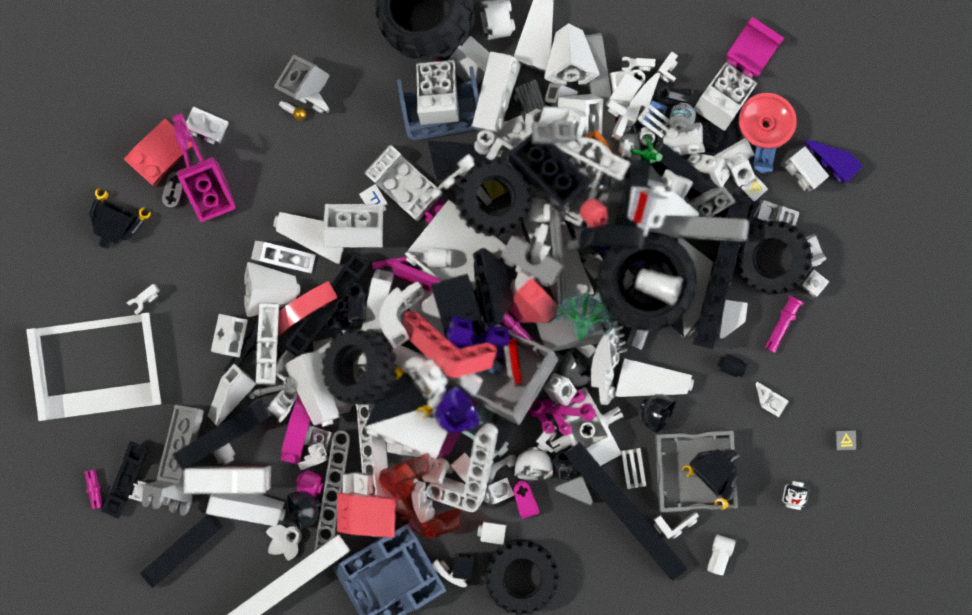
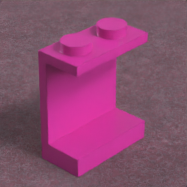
(753, 48)

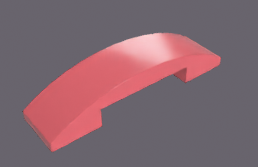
(304, 306)

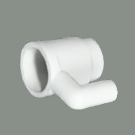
(539, 211)

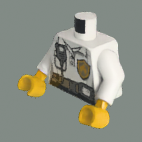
(427, 379)

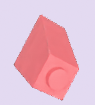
(533, 304)

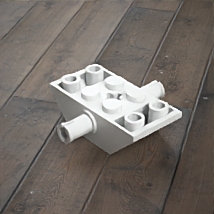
(600, 440)

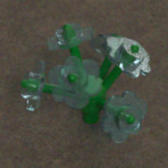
(581, 323)

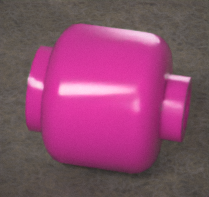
(310, 482)

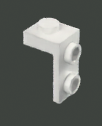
(623, 95)
(713, 165)
(661, 525)

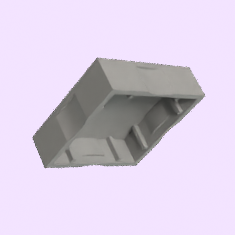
(499, 390)
(677, 450)

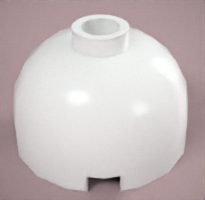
(533, 464)

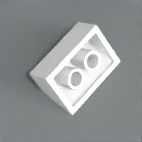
(353, 225)

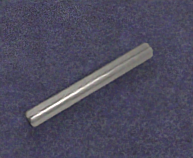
(557, 253)

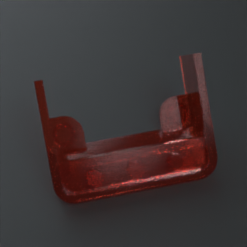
(399, 484)

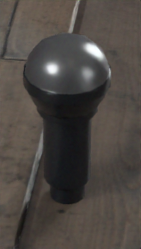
(604, 184)

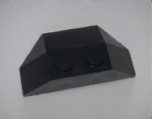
(638, 174)
(492, 287)

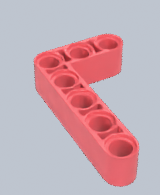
(444, 354)

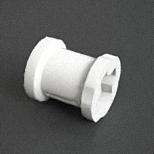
(484, 142)

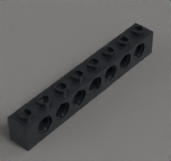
(719, 279)

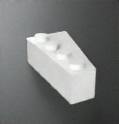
(496, 92)

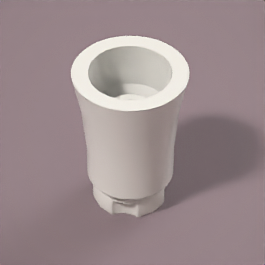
(659, 285)

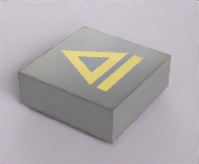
(846, 440)

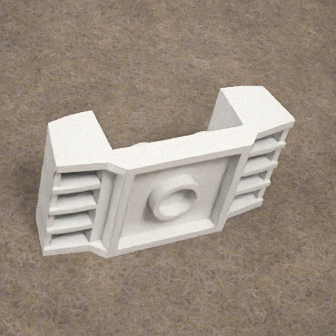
(401, 182)

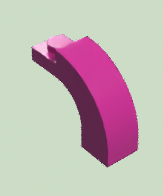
(296, 434)

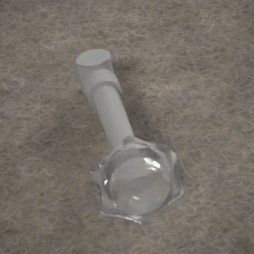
(289, 385)

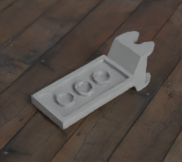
(170, 481)

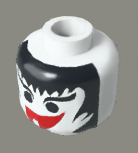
(795, 495)

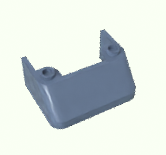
(467, 102)

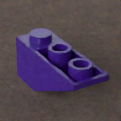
(840, 162)

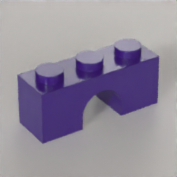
(461, 336)

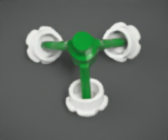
(645, 137)

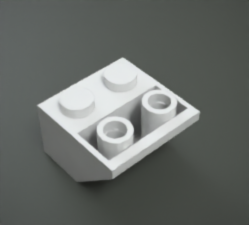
(588, 105)
(806, 169)

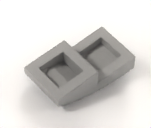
(553, 132)
(773, 212)

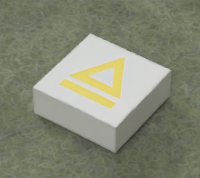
(754, 188)

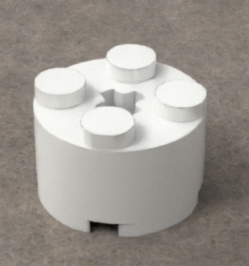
(497, 19)

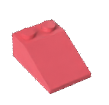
(156, 153)
(365, 514)

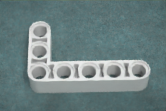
(466, 492)

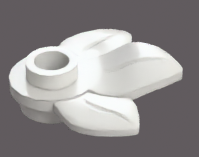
(282, 543)

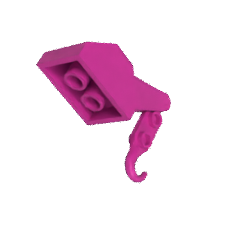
(202, 181)

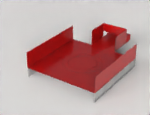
(513, 361)

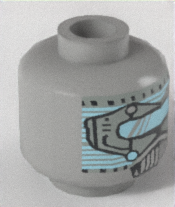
(682, 117)

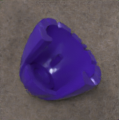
(456, 412)

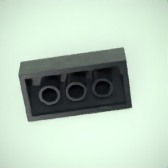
(549, 173)

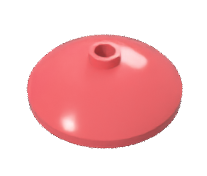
(767, 109)

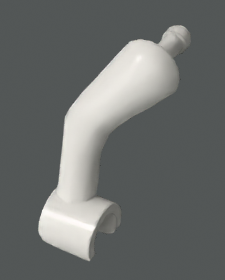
(510, 461)

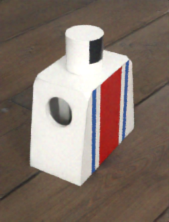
(647, 208)

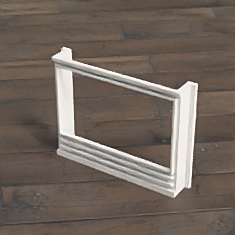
(95, 400)

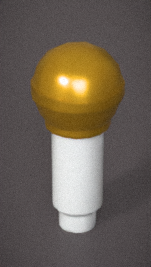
(298, 113)

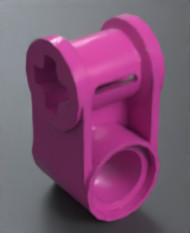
(526, 503)

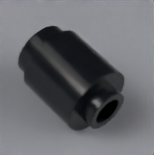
(732, 365)

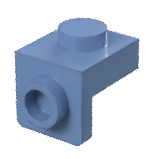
(764, 159)

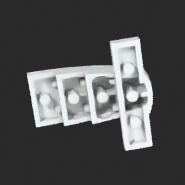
(592, 160)

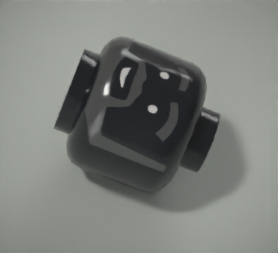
(563, 467)

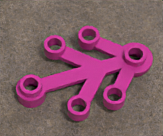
(540, 408)

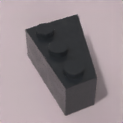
(448, 155)

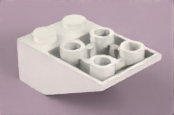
(437, 92)
(725, 96)

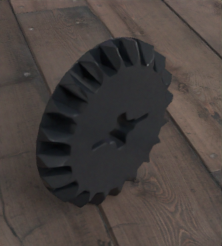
(722, 139)

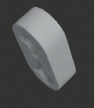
(168, 191)

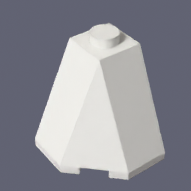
(570, 58)
(268, 287)

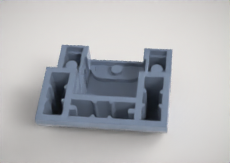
(390, 576)

